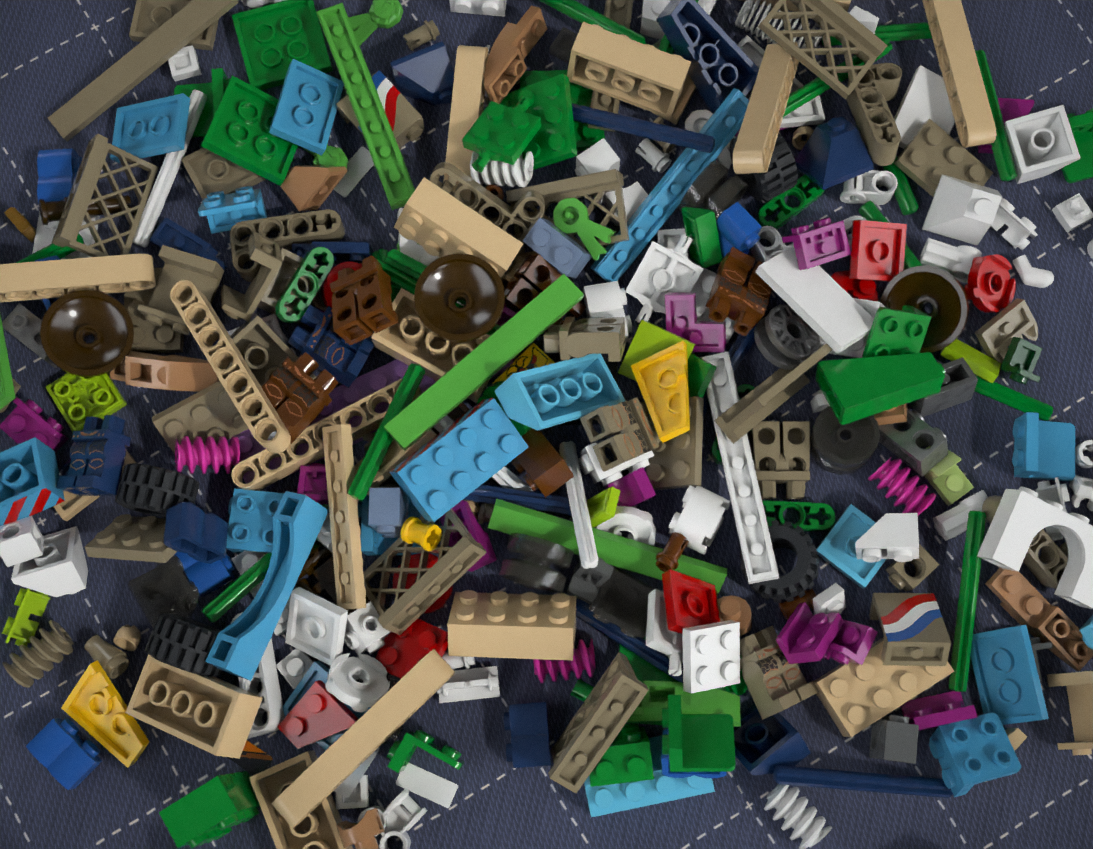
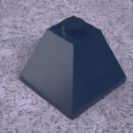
(425, 75)
(834, 154)
(767, 742)

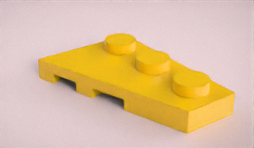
(666, 390)
(102, 714)

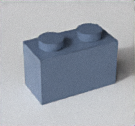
(557, 248)
(387, 511)

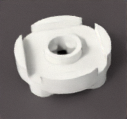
(632, 520)
(353, 693)

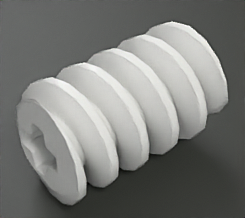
(504, 173)
(796, 815)

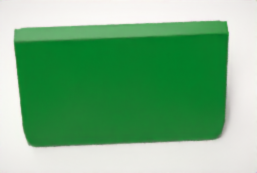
(702, 228)

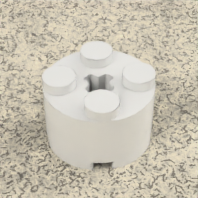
(699, 518)

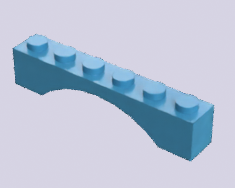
(243, 643)

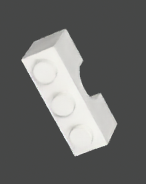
(602, 158)

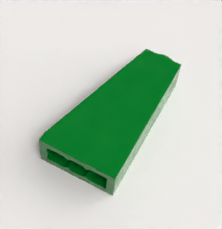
(878, 383)

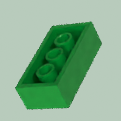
(211, 810)

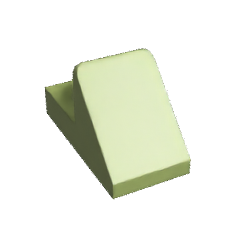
(949, 479)

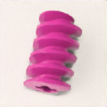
(207, 454)
(902, 487)
(582, 660)

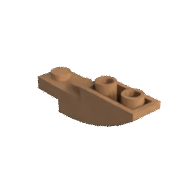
(507, 54)
(165, 372)
(1042, 618)

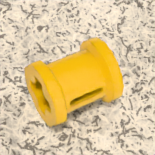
(417, 532)

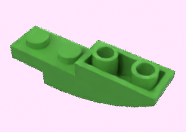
(704, 702)

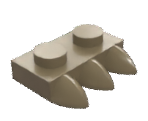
(1009, 323)

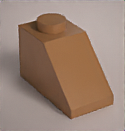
(311, 184)

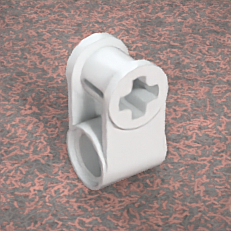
(864, 189)

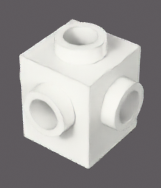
(364, 631)

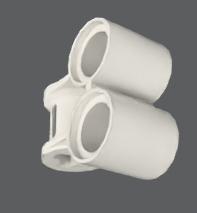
(397, 819)

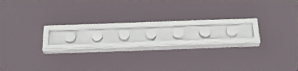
(741, 478)

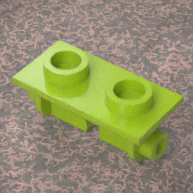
(21, 627)

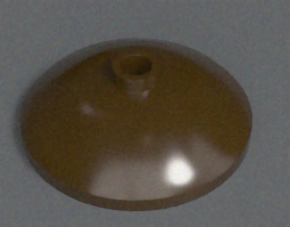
(455, 279)
(934, 286)
(82, 315)

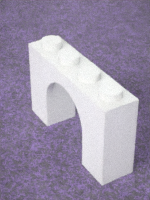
(1017, 523)

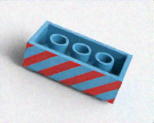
(459, 459)
(28, 481)

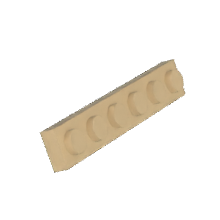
(344, 517)

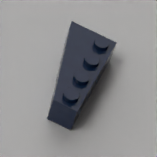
(715, 58)

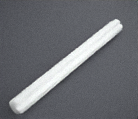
(167, 175)

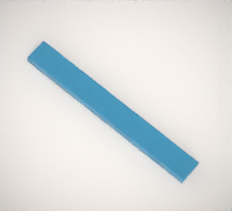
(671, 189)

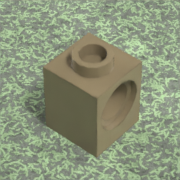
(923, 568)

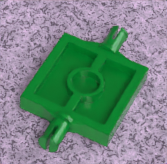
(501, 133)

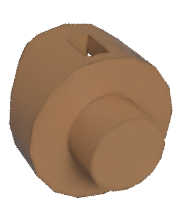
(735, 609)
(361, 833)

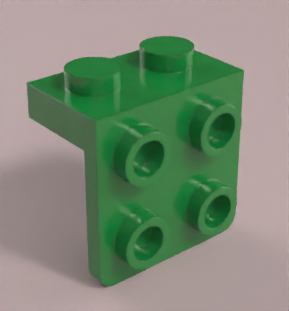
(214, 93)
(1083, 134)
(896, 332)
(697, 740)
(403, 750)
(625, 759)

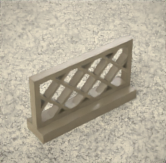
(833, 22)
(85, 186)
(578, 187)
(766, 397)
(430, 582)
(596, 724)

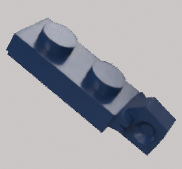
(179, 238)
(341, 250)

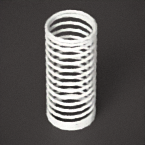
(744, 12)

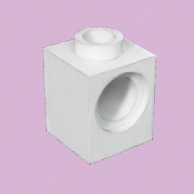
(20, 541)

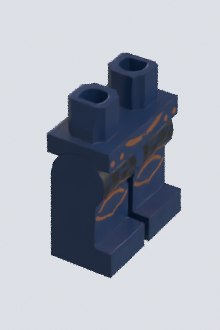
(329, 348)
(96, 458)

